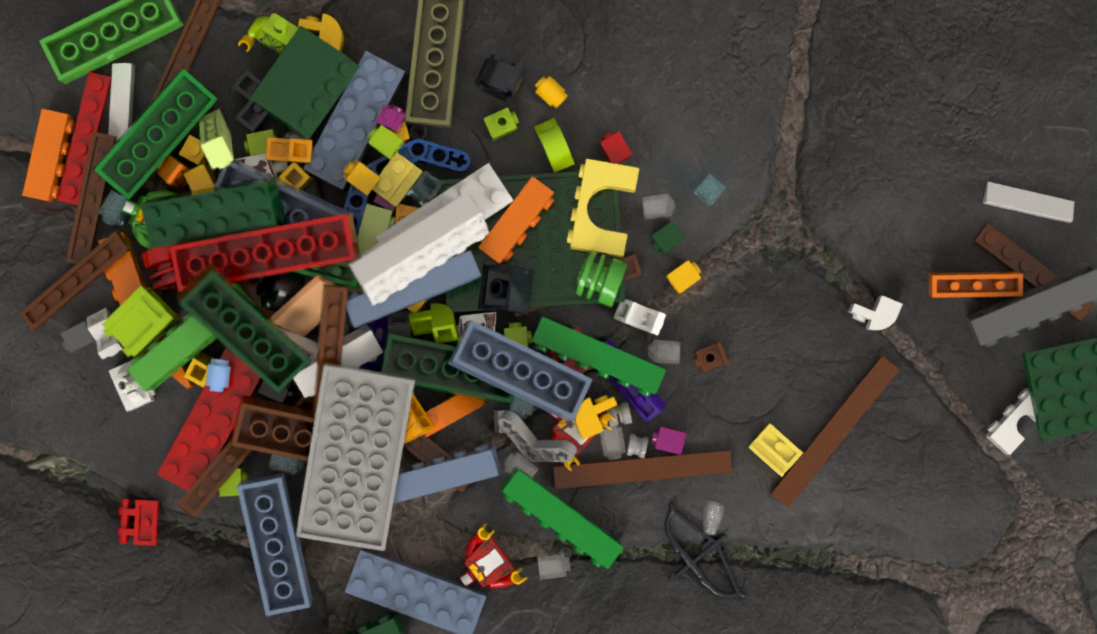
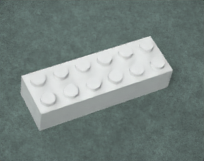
(482, 187)
(420, 249)

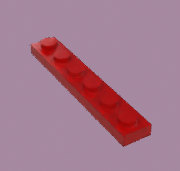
(88, 121)

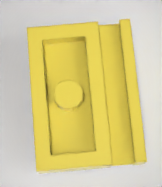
(397, 179)
(775, 449)

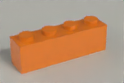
(48, 155)
(516, 221)
(125, 274)
(975, 284)

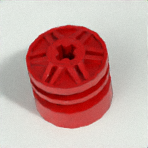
(161, 260)

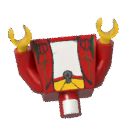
(567, 431)
(488, 563)

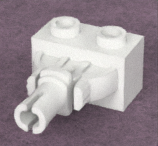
(129, 390)

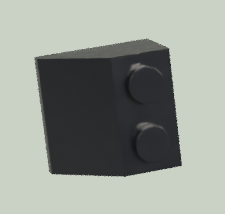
(505, 288)

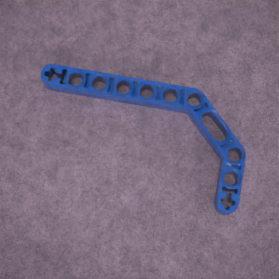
(406, 151)

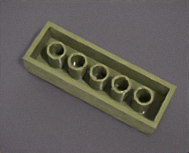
(435, 62)

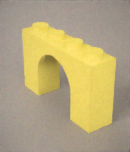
(597, 177)

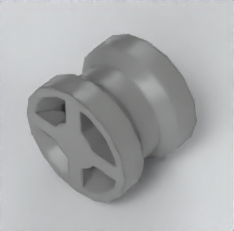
(637, 446)

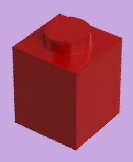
(615, 148)

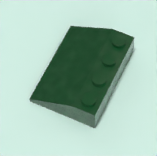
(304, 83)

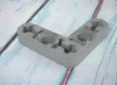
(530, 447)

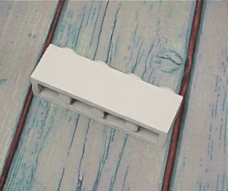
(357, 349)

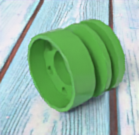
(601, 278)

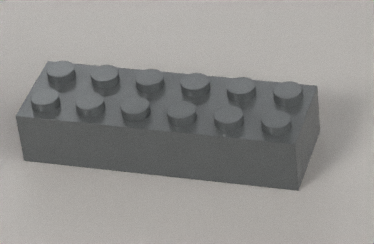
(1034, 306)

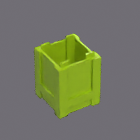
(140, 321)

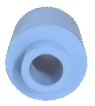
(218, 375)

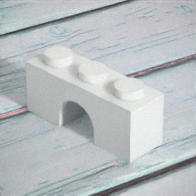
(1004, 432)

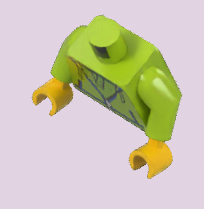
(271, 31)

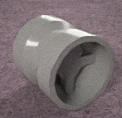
(623, 417)

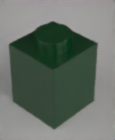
(667, 238)

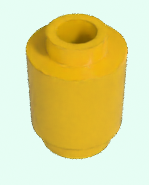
(551, 91)

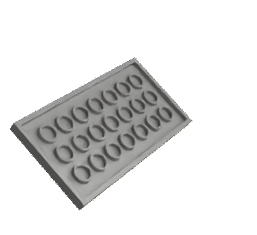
(354, 456)

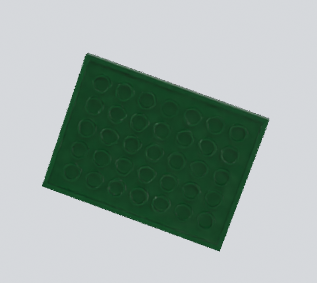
(546, 246)

